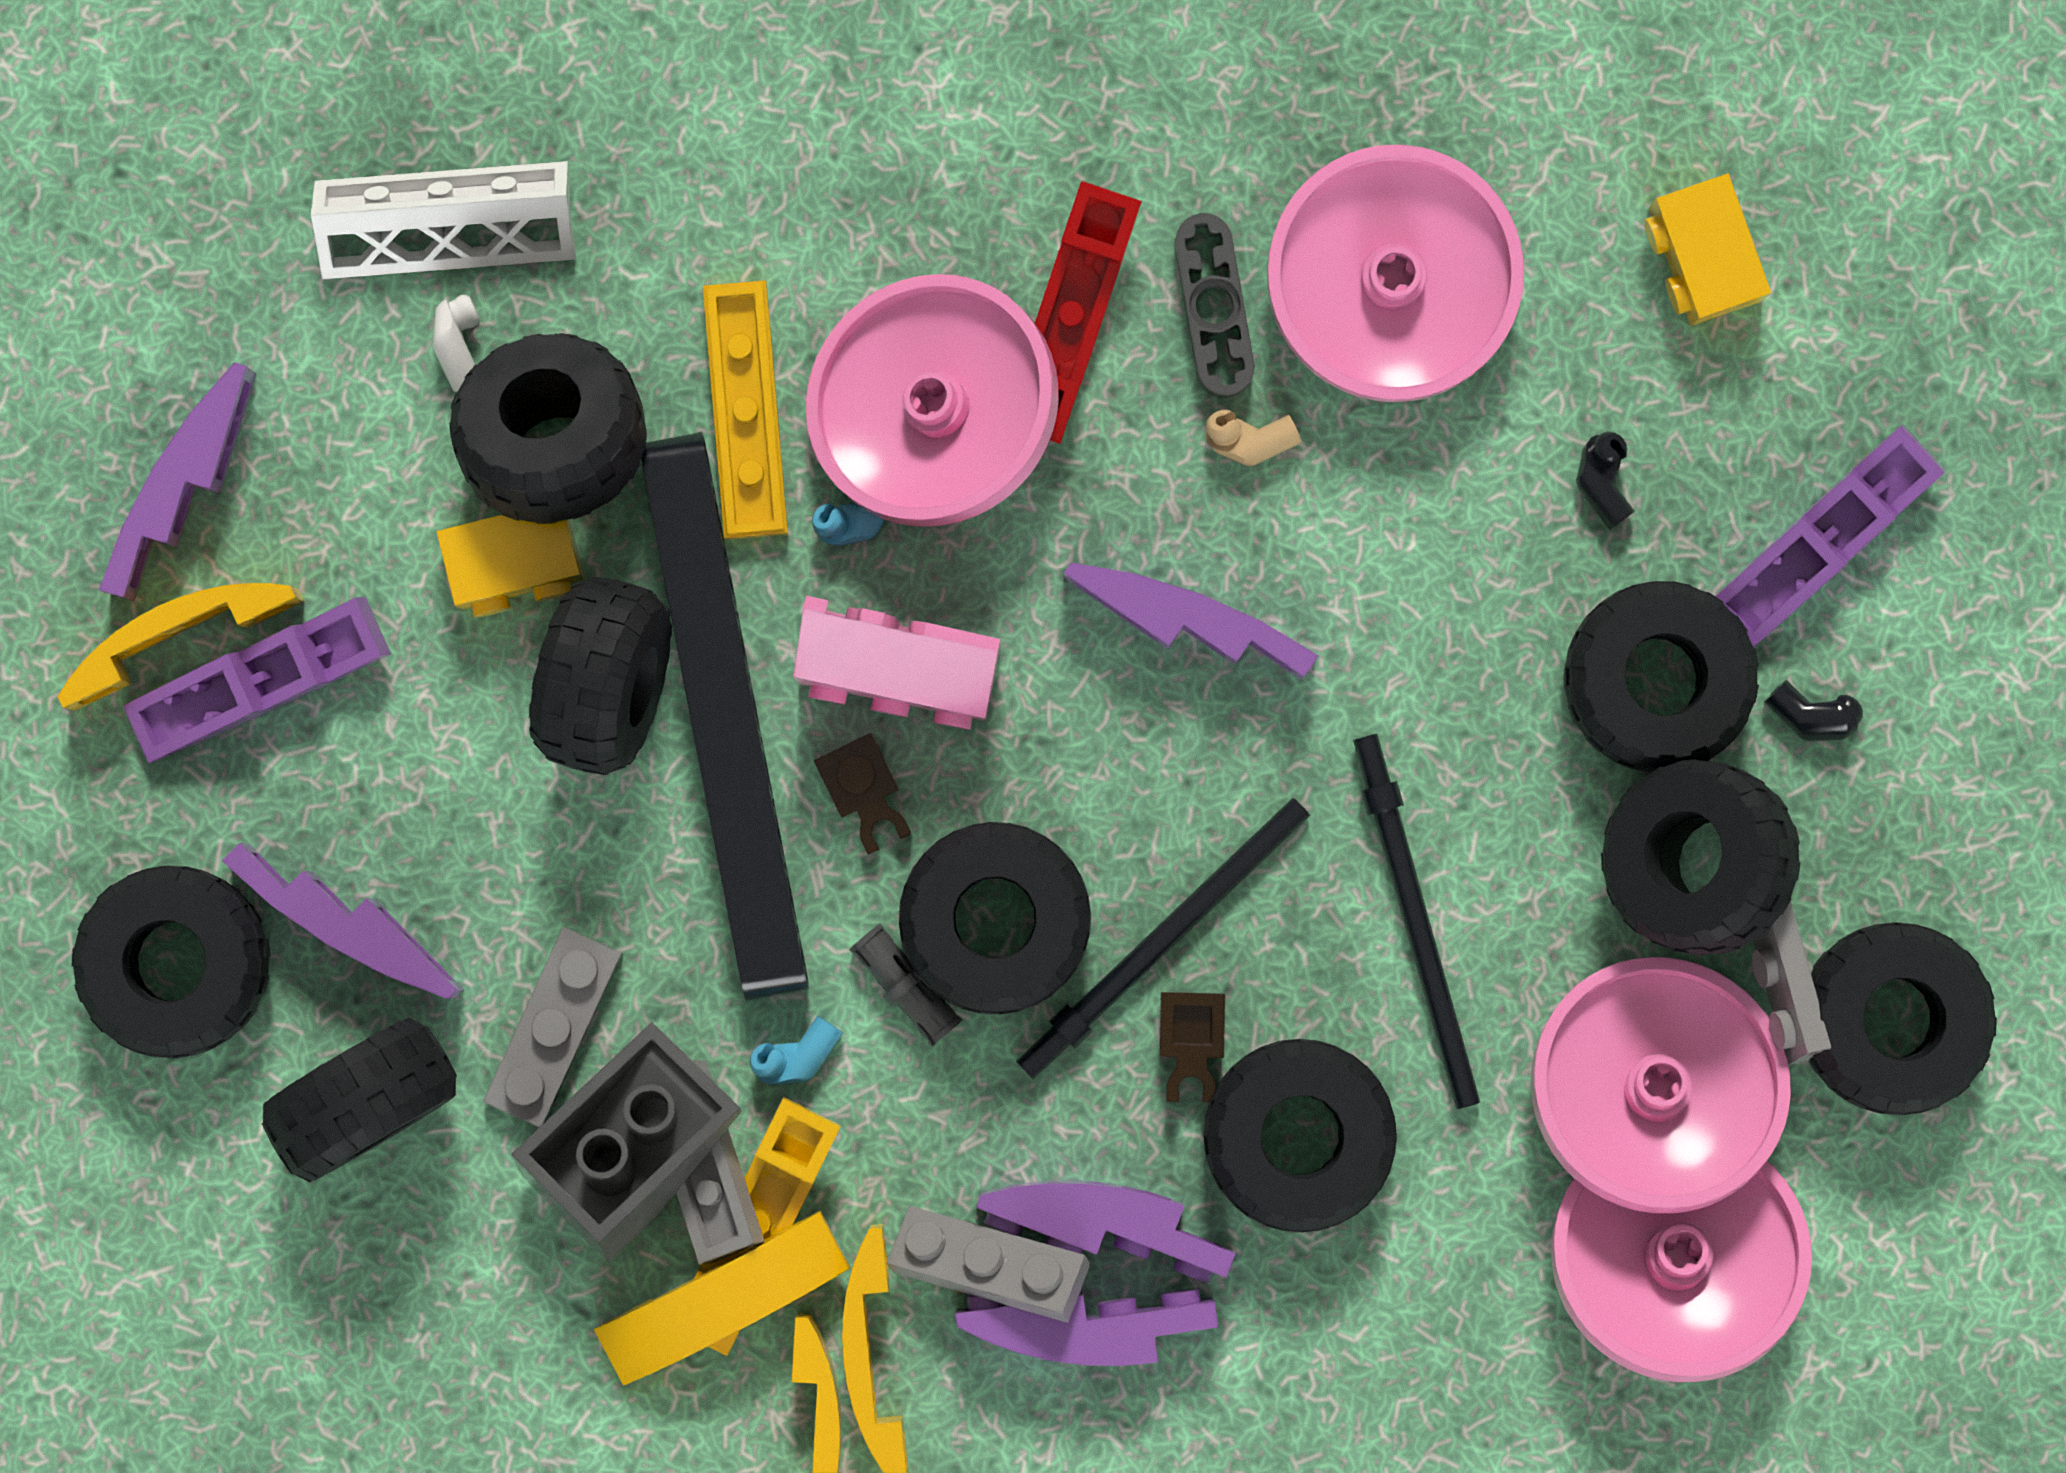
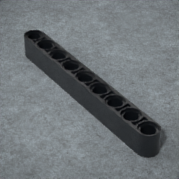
(724, 716)

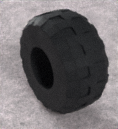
(563, 472)
(1706, 633)
(600, 675)
(1755, 866)
(108, 961)
(1006, 982)
(1958, 1031)
(359, 1099)
(1364, 1135)

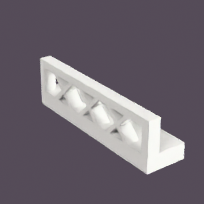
(439, 200)

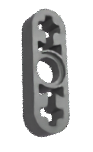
(1191, 262)

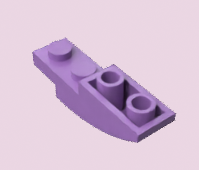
(1080, 1212)
(1112, 1338)

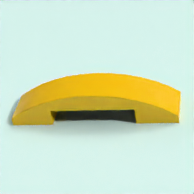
(103, 668)
(783, 1175)
(870, 1275)
(722, 1299)
(814, 1365)

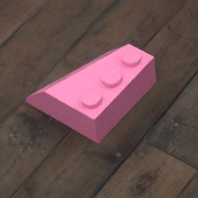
(896, 664)

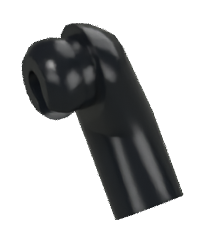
(1598, 477)
(1815, 720)

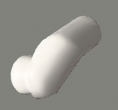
(448, 338)

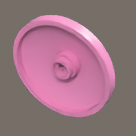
(1395, 273)
(932, 400)
(1660, 1085)
(1688, 1288)

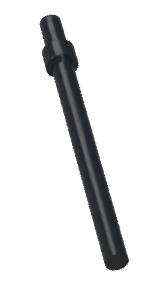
(1383, 800)
(1072, 1024)

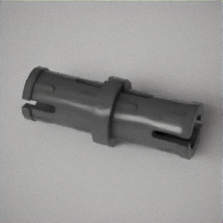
(903, 986)

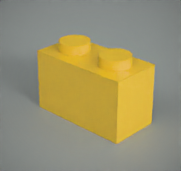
(1706, 250)
(506, 559)

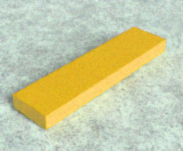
(745, 410)

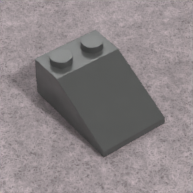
(626, 1141)

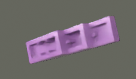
(192, 460)
(1830, 533)
(1165, 610)
(256, 679)
(365, 934)

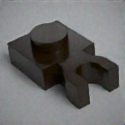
(859, 783)
(1192, 1032)

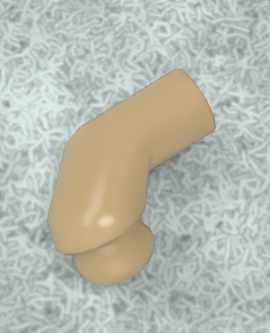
(1247, 443)

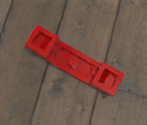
(1083, 286)

